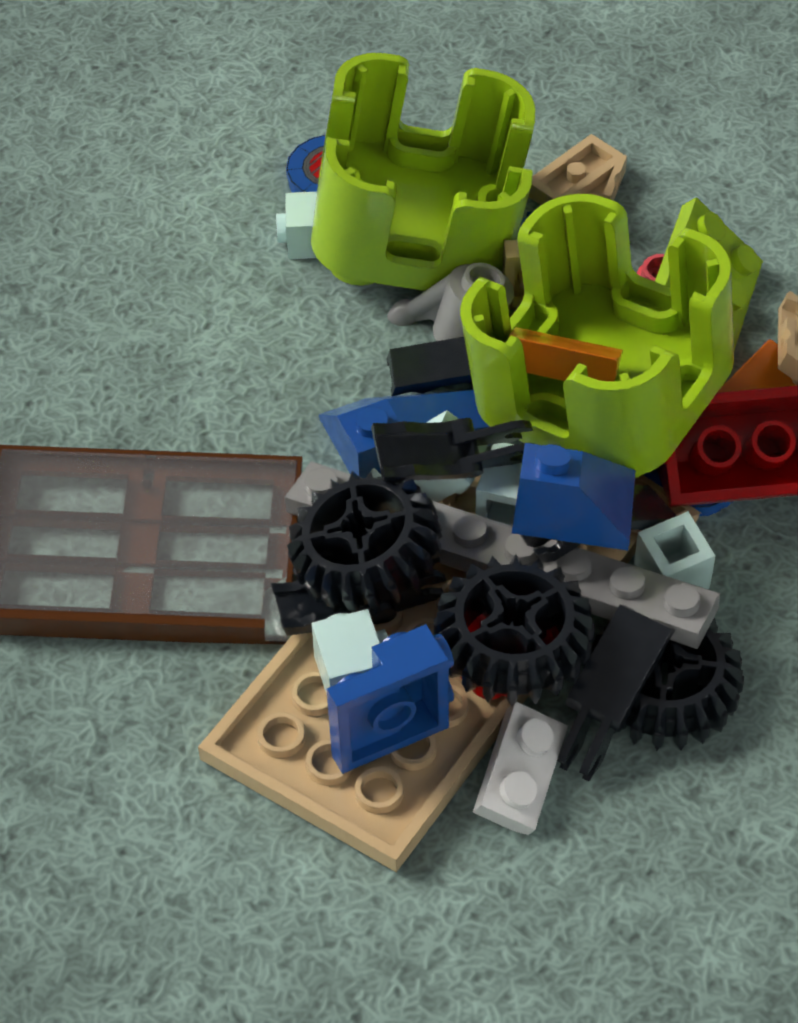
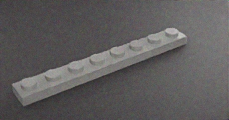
(603, 580)

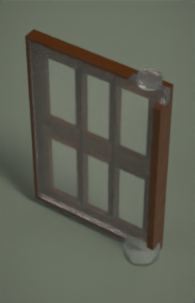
(144, 544)

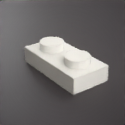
(520, 769)

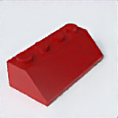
(737, 450)

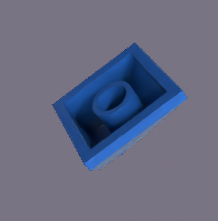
(574, 497)

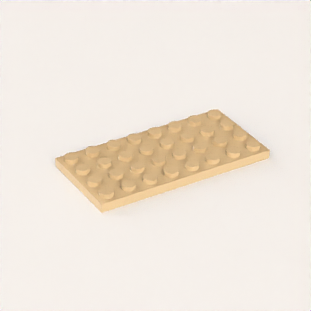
(281, 742)

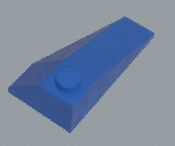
(351, 424)

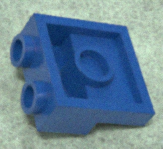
(394, 702)

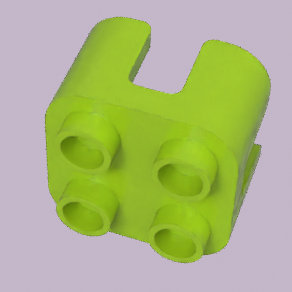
(417, 200)
(586, 290)

